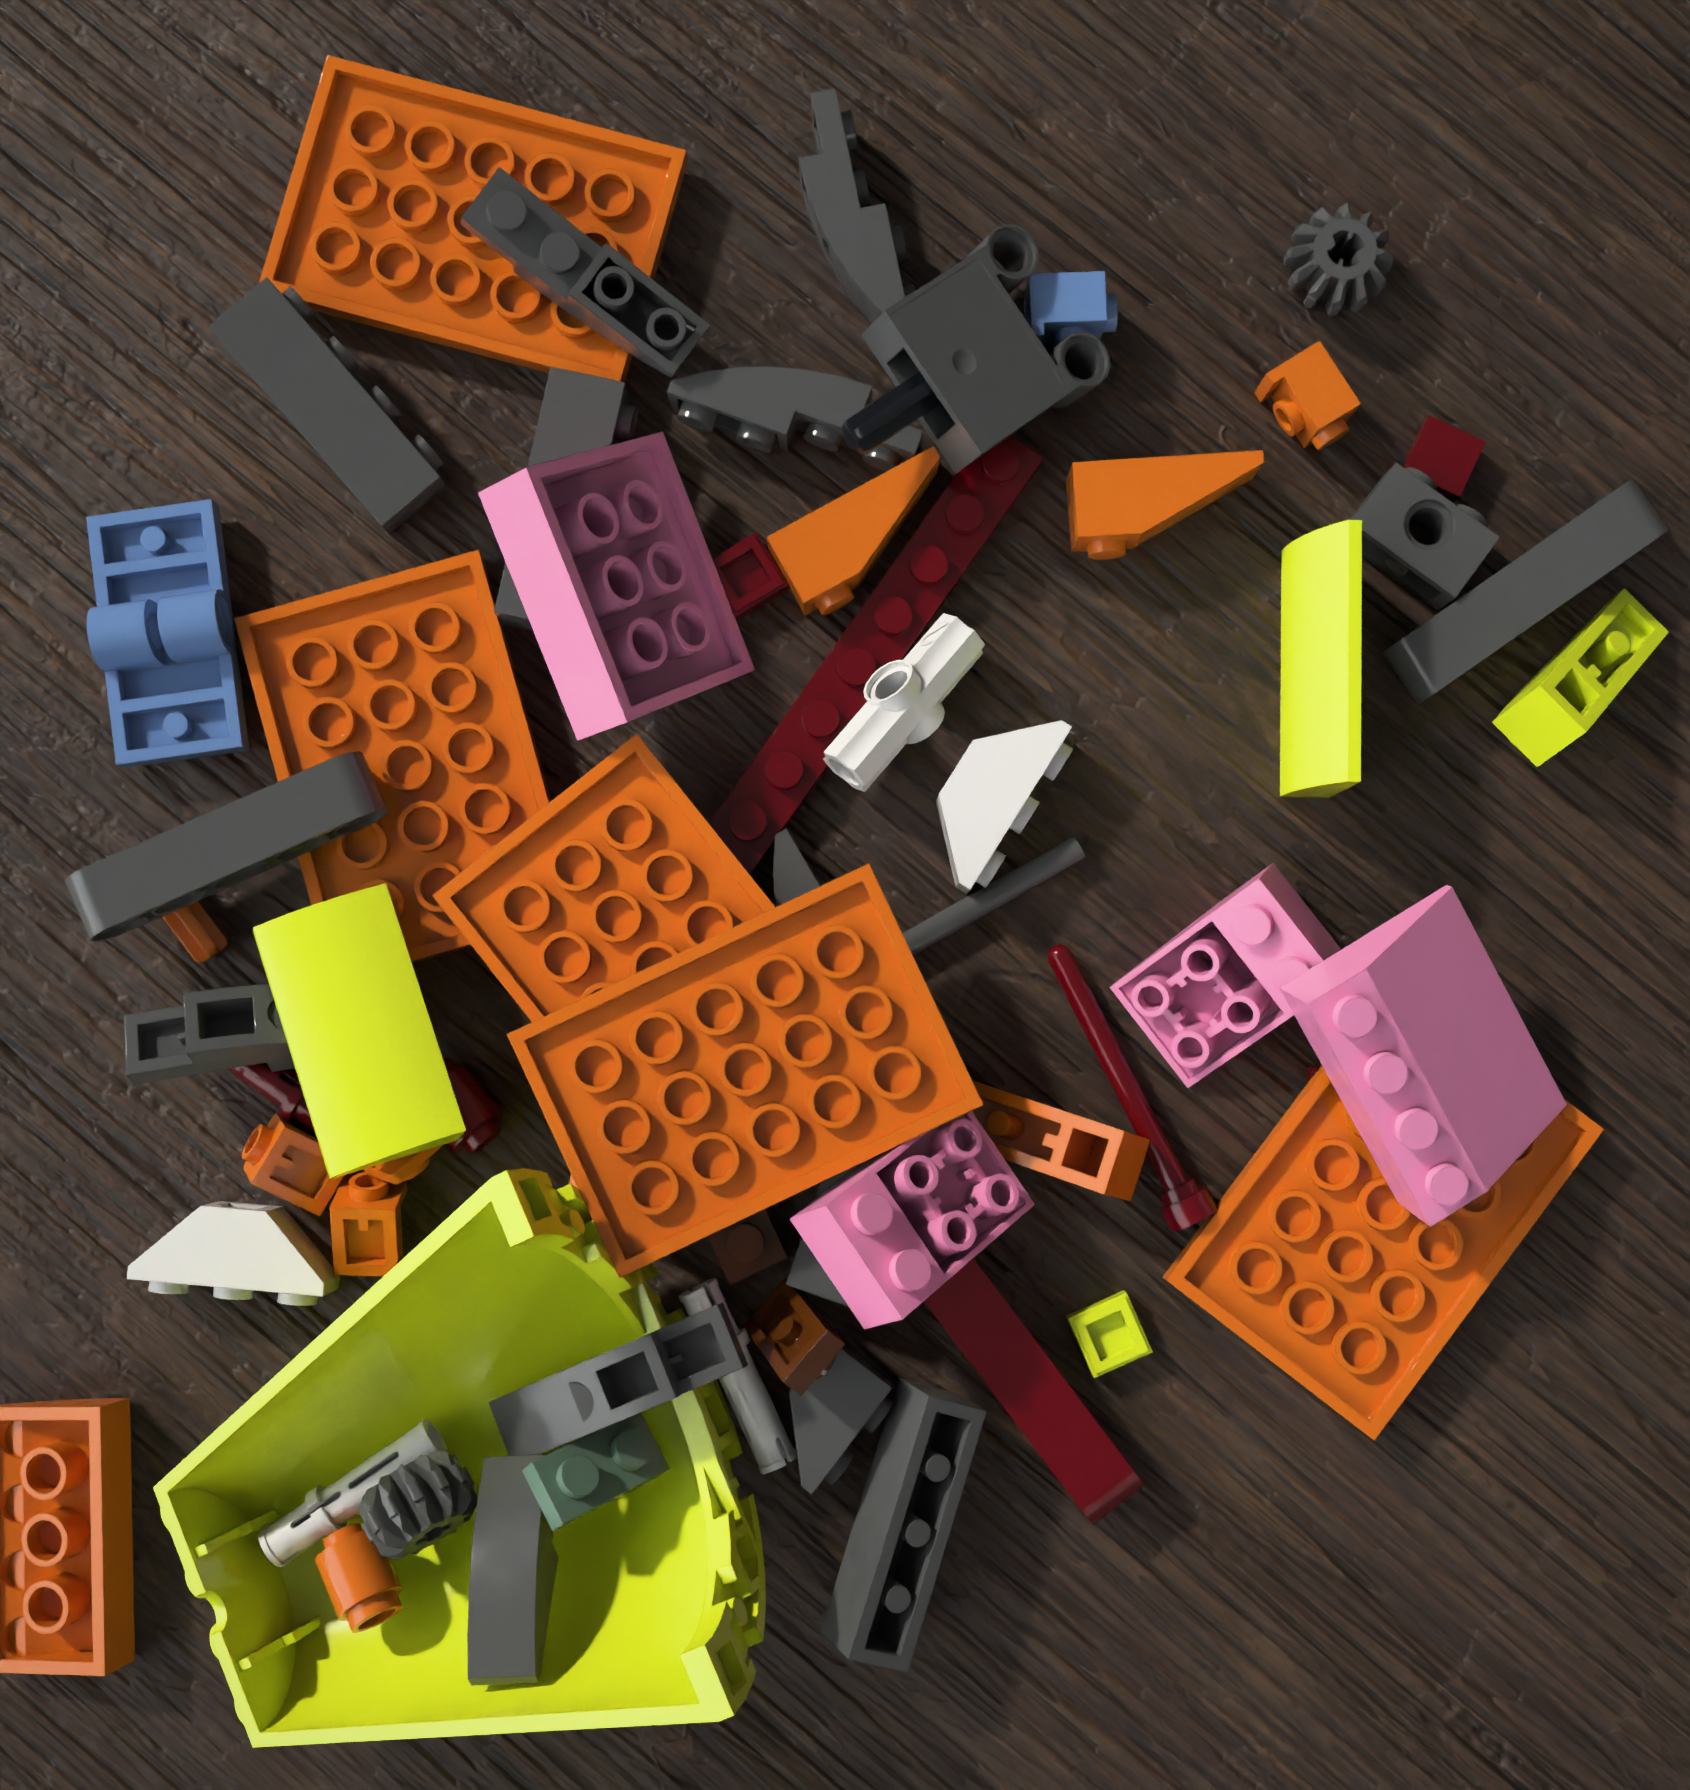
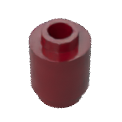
(476, 1108)

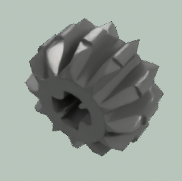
(1343, 239)
(418, 1505)

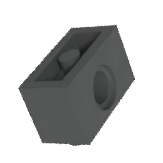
(1428, 571)

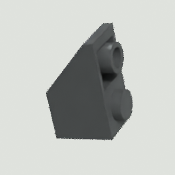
(834, 1413)

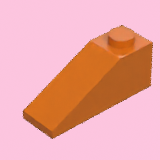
(1133, 499)
(840, 542)
(1062, 1143)

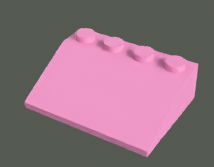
(616, 581)
(1427, 1055)

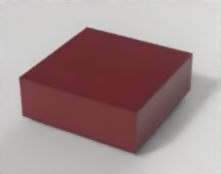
(1444, 456)
(749, 576)

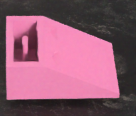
(1222, 975)
(912, 1218)

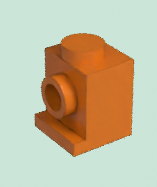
(1310, 397)

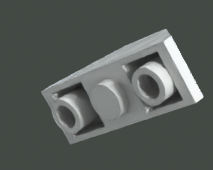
(992, 794)
(238, 1252)

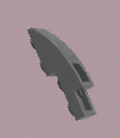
(849, 231)
(582, 276)
(773, 402)
(206, 1035)
(619, 1383)

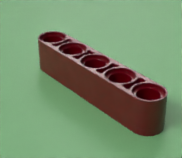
(1034, 1392)

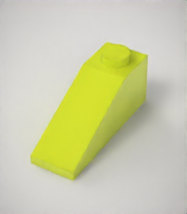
(1580, 679)

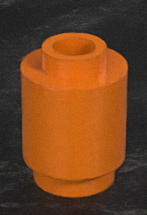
(358, 1579)

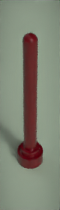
(1182, 1197)

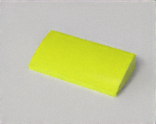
(1321, 662)
(358, 1031)

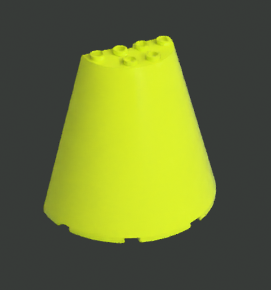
(646, 1591)

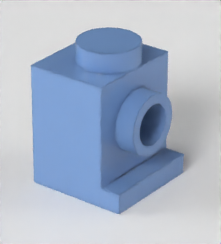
(1069, 304)

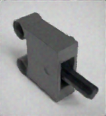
(971, 359)

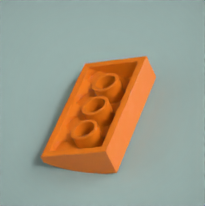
(66, 1537)

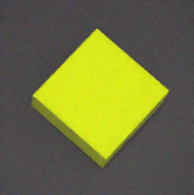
(1109, 1334)

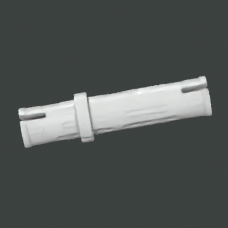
(746, 1390)
(331, 1507)

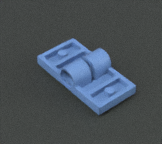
(166, 633)

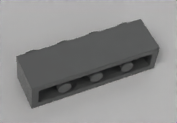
(328, 405)
(574, 418)
(902, 1525)

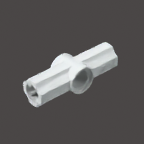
(904, 702)

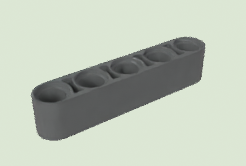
(1525, 591)
(226, 846)

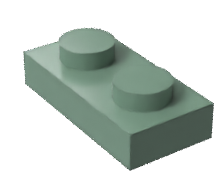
(595, 1470)

